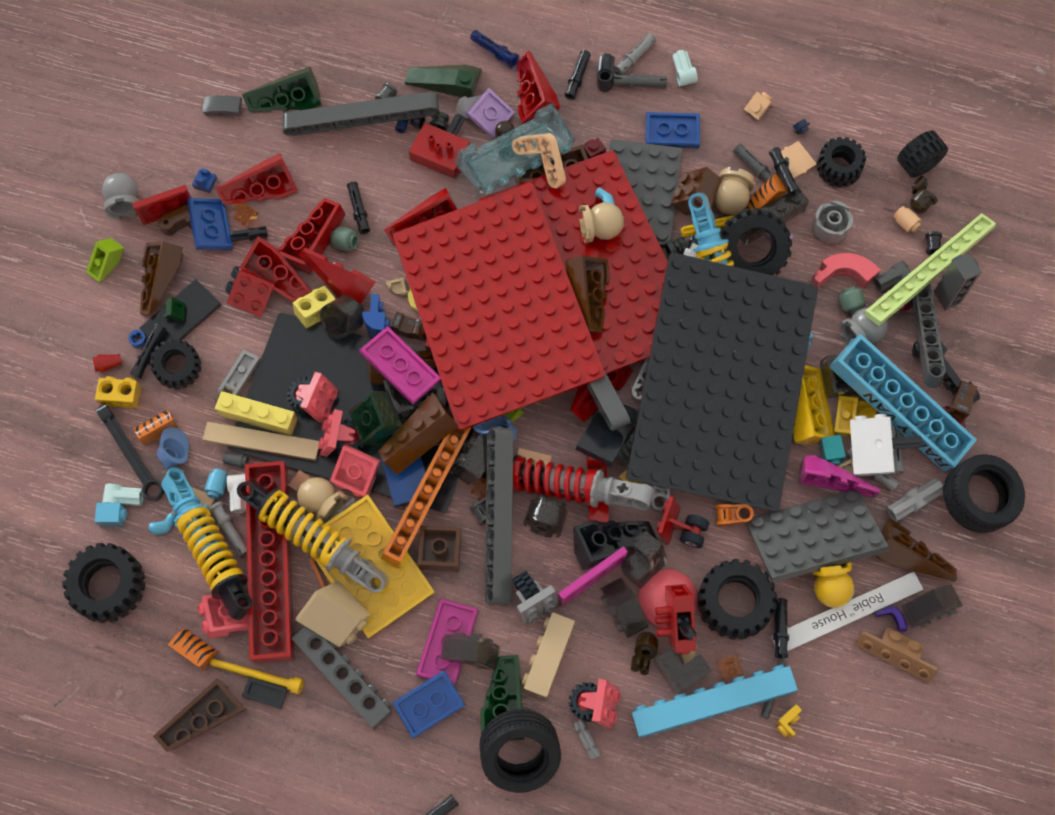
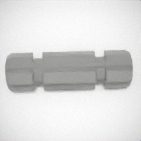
(586, 739)

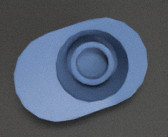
(173, 447)

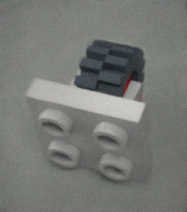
(533, 598)

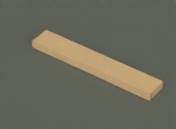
(261, 441)

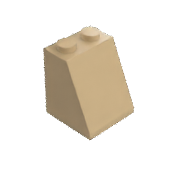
(334, 614)

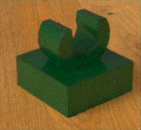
(174, 309)

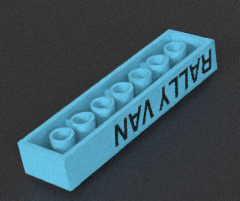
(904, 401)

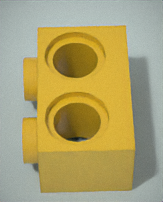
(116, 397)

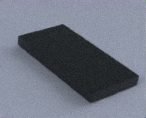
(198, 307)
(603, 443)

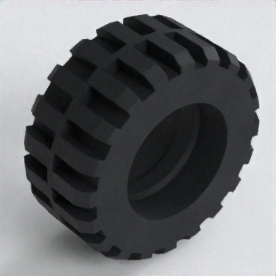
(776, 229)
(83, 569)
(752, 578)

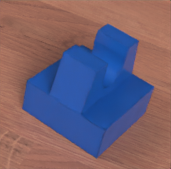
(204, 180)

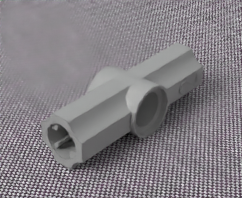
(915, 500)

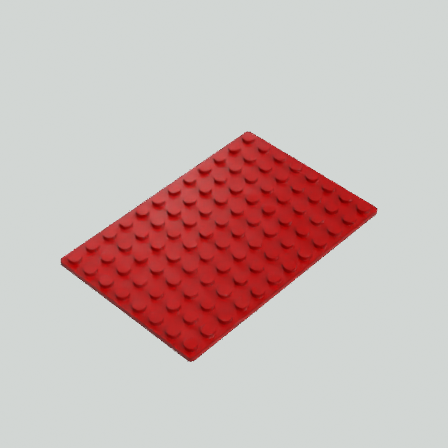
(633, 256)
(497, 306)

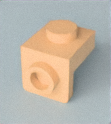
(759, 104)

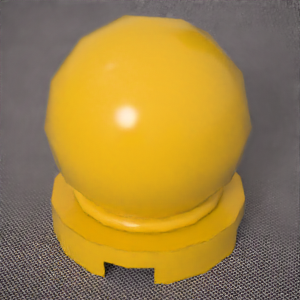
(834, 585)

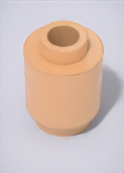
(907, 219)

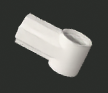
(237, 504)

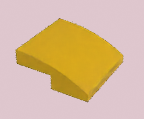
(847, 410)

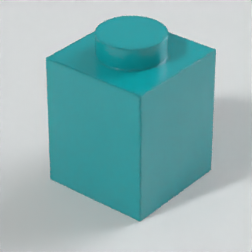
(832, 449)

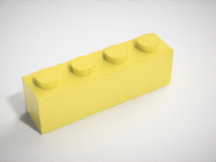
(256, 413)

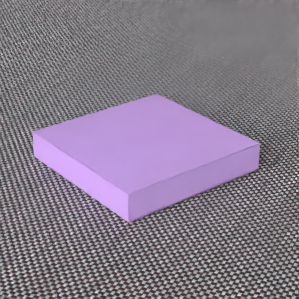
(489, 111)

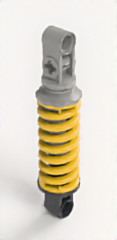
(310, 535)

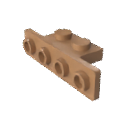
(898, 651)

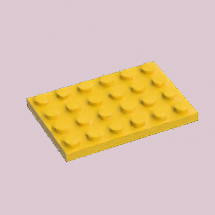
(370, 536)

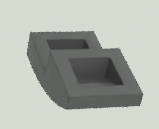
(222, 104)

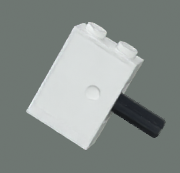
(875, 445)

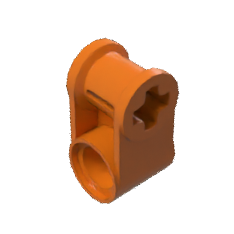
(732, 514)

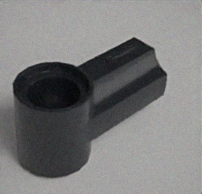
(605, 72)

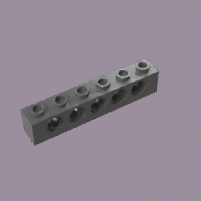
(374, 716)

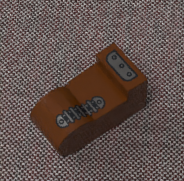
(175, 220)
(408, 327)
(962, 400)

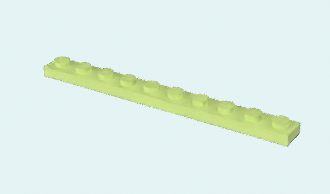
(929, 270)

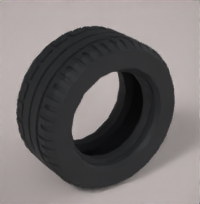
(1006, 482)
(522, 776)

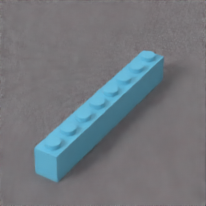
(713, 702)

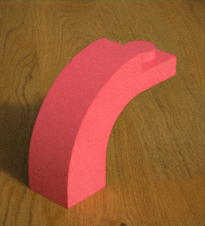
(849, 265)

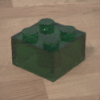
(375, 418)

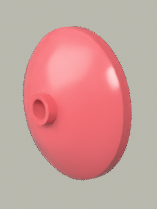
(653, 593)

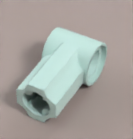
(684, 71)
(126, 496)

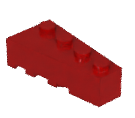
(312, 234)

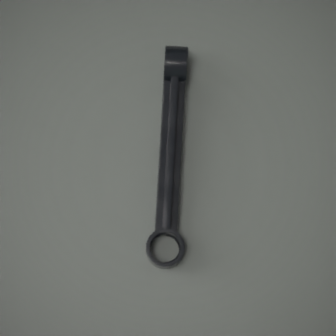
(128, 451)

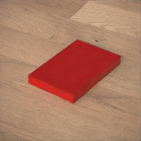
(156, 206)

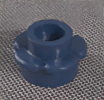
(801, 126)

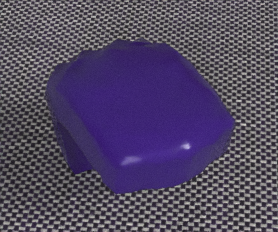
(896, 615)

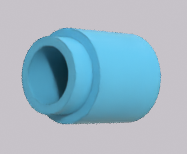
(216, 483)

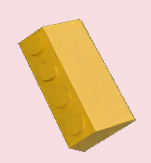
(813, 413)

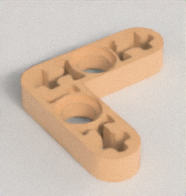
(543, 148)

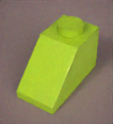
(104, 258)

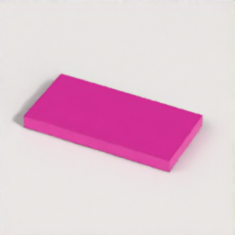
(400, 365)
(592, 576)
(449, 618)

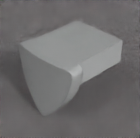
(466, 104)

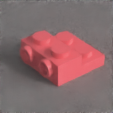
(355, 471)
(217, 620)

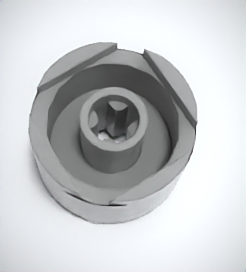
(832, 222)

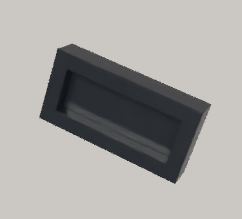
(265, 693)

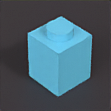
(110, 514)

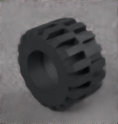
(841, 149)
(922, 153)
(169, 349)

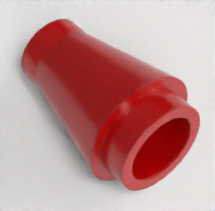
(104, 362)

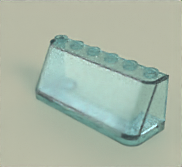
(498, 163)

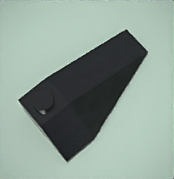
(599, 540)

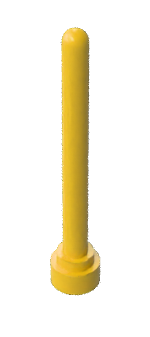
(293, 684)

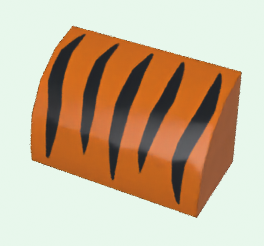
(767, 193)
(153, 428)
(193, 648)

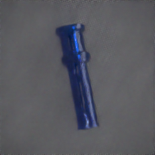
(500, 52)

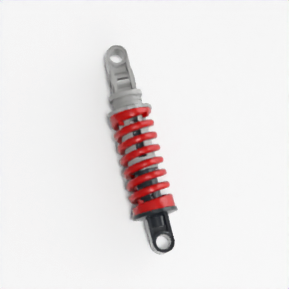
(576, 485)

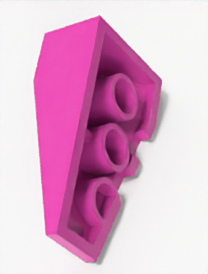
(826, 475)

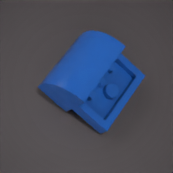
(376, 319)

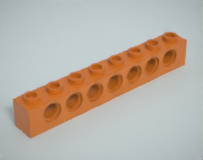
(424, 497)

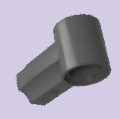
(891, 277)

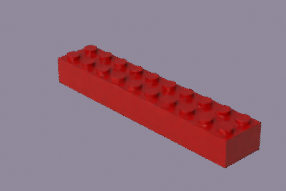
(269, 574)

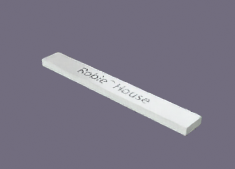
(853, 610)

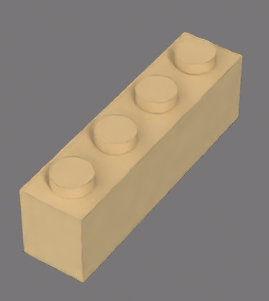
(549, 655)

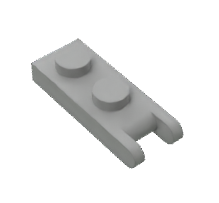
(240, 373)

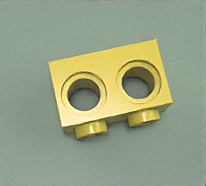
(308, 307)

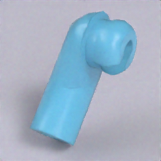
(605, 196)
(163, 526)

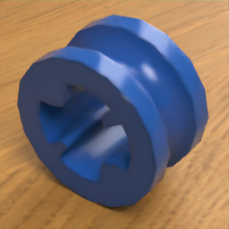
(135, 334)

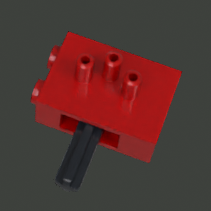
(439, 148)
(679, 619)

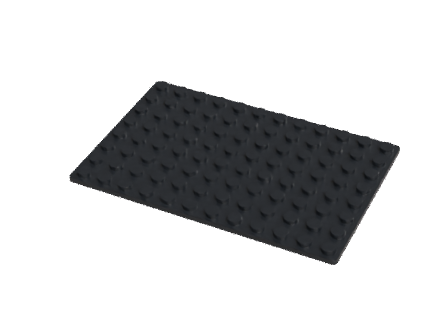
(302, 352)
(722, 382)

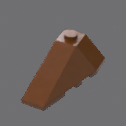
(161, 264)

